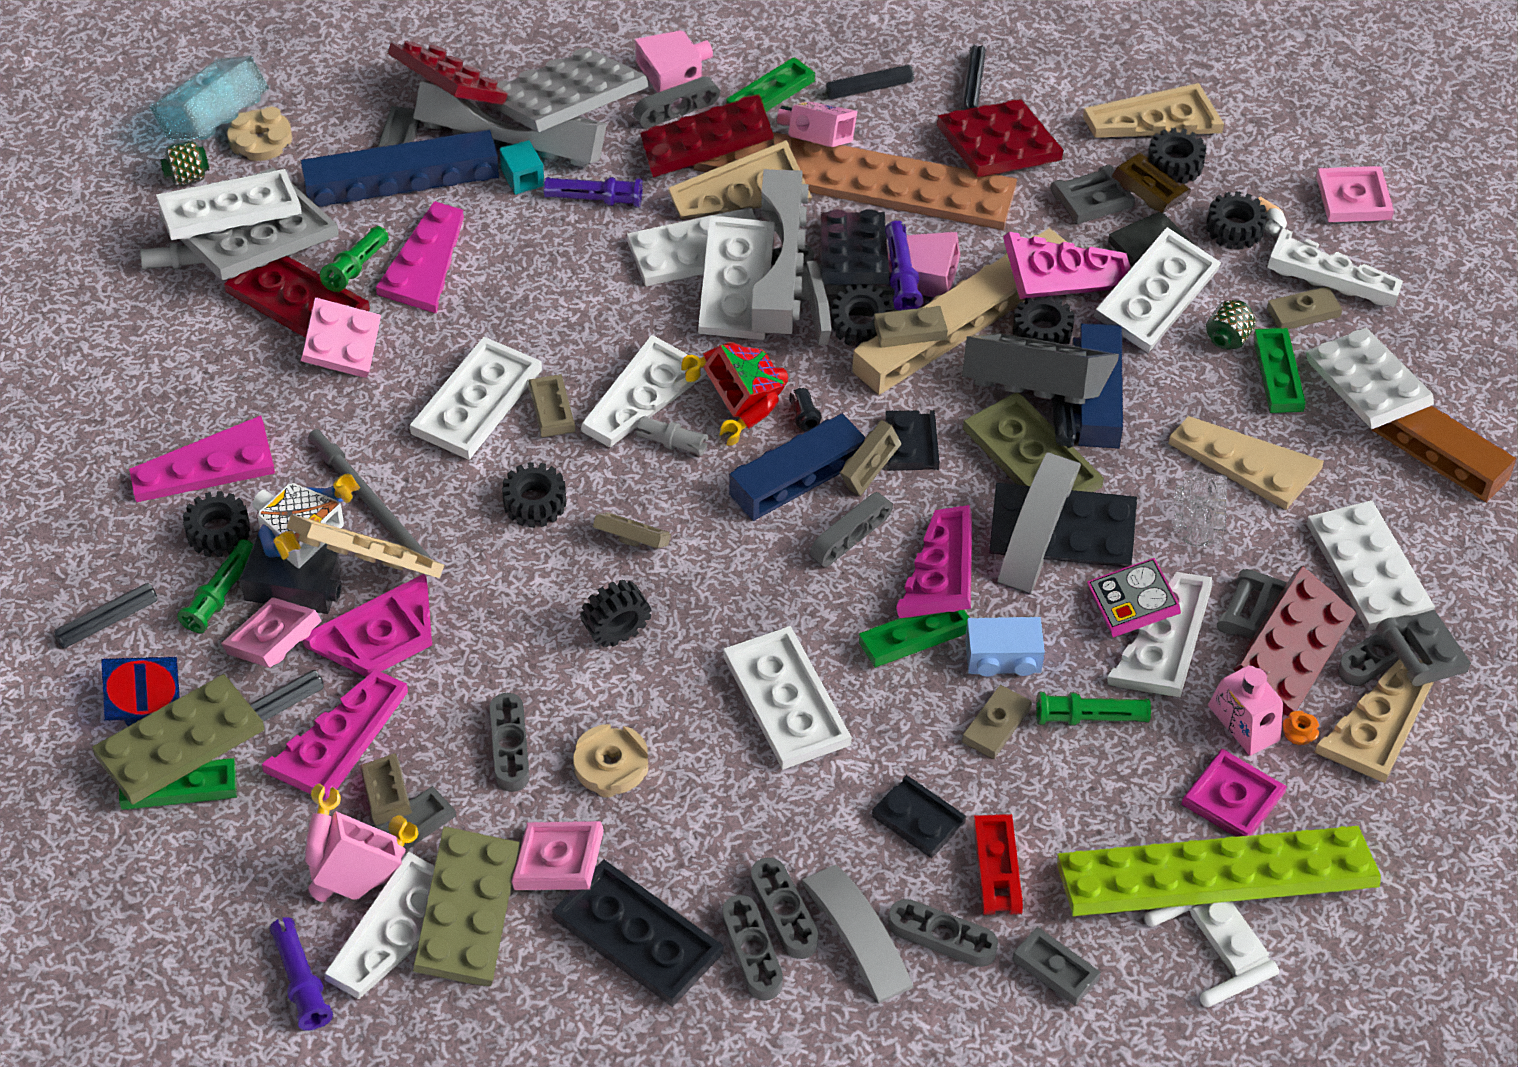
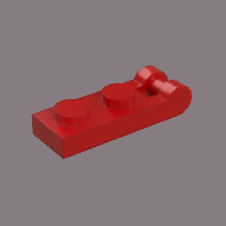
(997, 863)

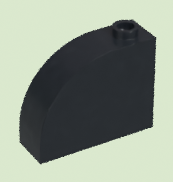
(311, 585)

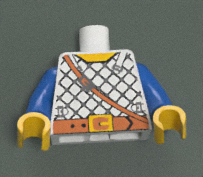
(307, 502)

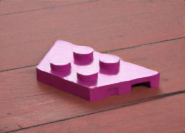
(378, 630)

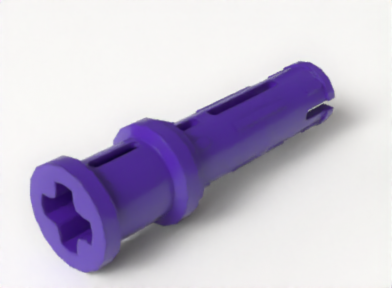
(608, 190)
(903, 276)
(304, 986)

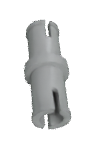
(168, 256)
(672, 435)

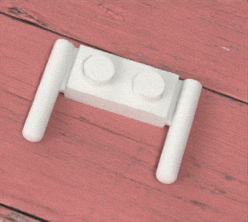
(1231, 940)

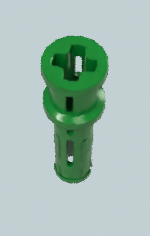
(349, 263)
(210, 596)
(1074, 709)

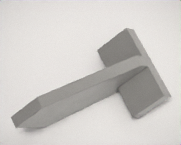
(818, 299)

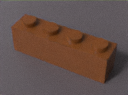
(1451, 450)

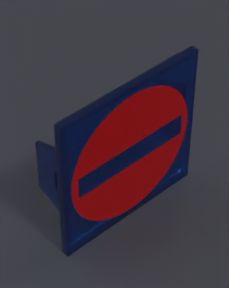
(138, 686)

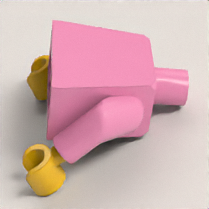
(349, 854)

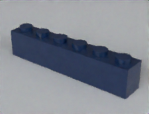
(400, 168)

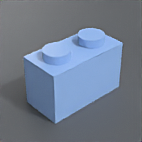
(1004, 645)

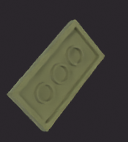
(1020, 438)
(178, 739)
(466, 907)

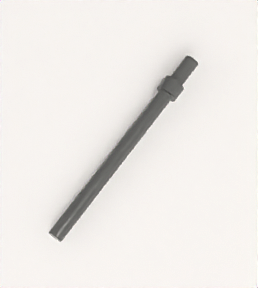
(335, 457)

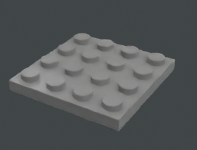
(567, 89)
(255, 246)

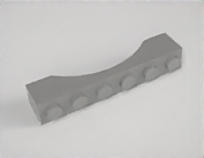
(575, 139)
(775, 293)

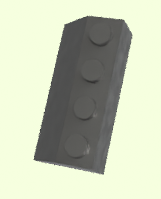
(1037, 366)

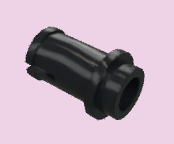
(807, 415)

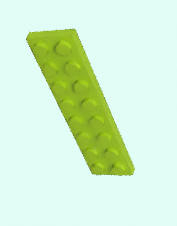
(1217, 870)

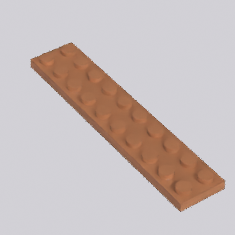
(893, 181)

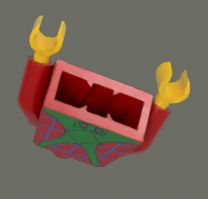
(743, 380)

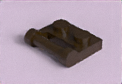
(1150, 183)

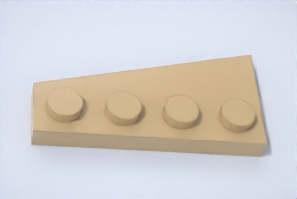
(1150, 113)
(731, 185)
(1253, 463)
(364, 546)
(1378, 725)

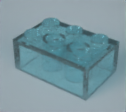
(210, 98)

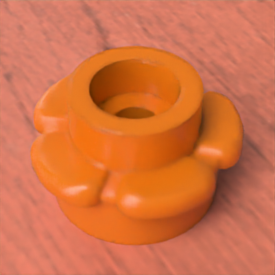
(1299, 735)

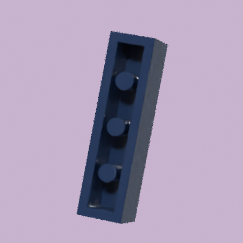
(1101, 418)
(794, 467)

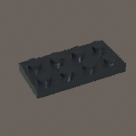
(854, 247)
(1089, 528)
(638, 933)

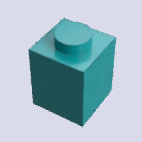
(522, 167)

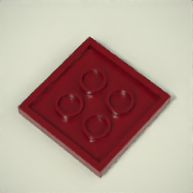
(999, 137)

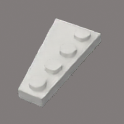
(1334, 271)
(641, 390)
(1164, 649)
(386, 931)

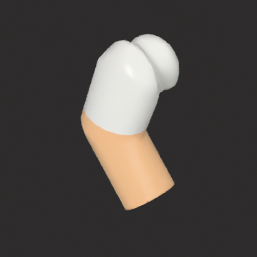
(1275, 218)

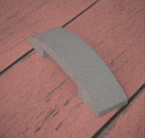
(1037, 522)
(861, 932)

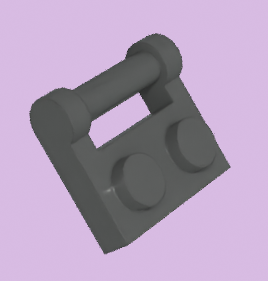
(1092, 195)
(1247, 581)
(1431, 641)

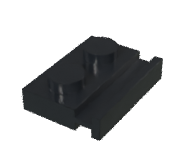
(917, 438)
(919, 816)

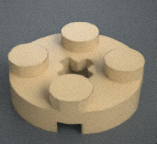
(243, 135)
(610, 778)

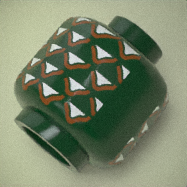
(185, 163)
(1230, 324)

